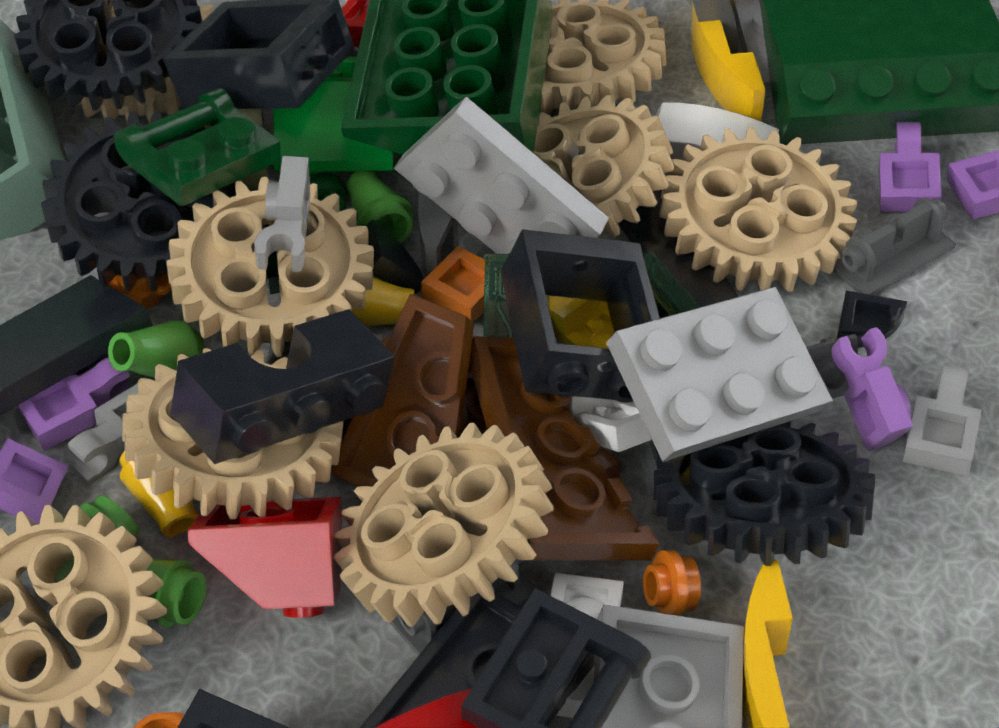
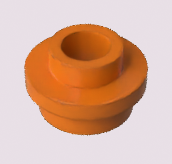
(672, 583)

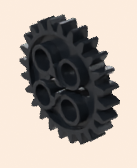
(66, 39)
(96, 184)
(768, 494)

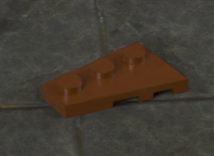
(422, 392)

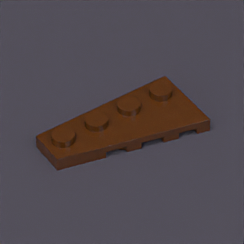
(588, 506)

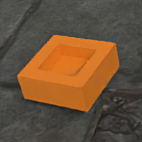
(457, 283)

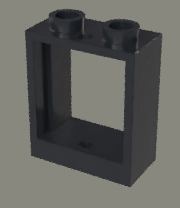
(261, 52)
(546, 266)

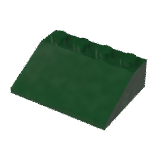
(433, 53)
(872, 63)

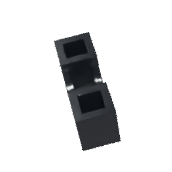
(242, 406)

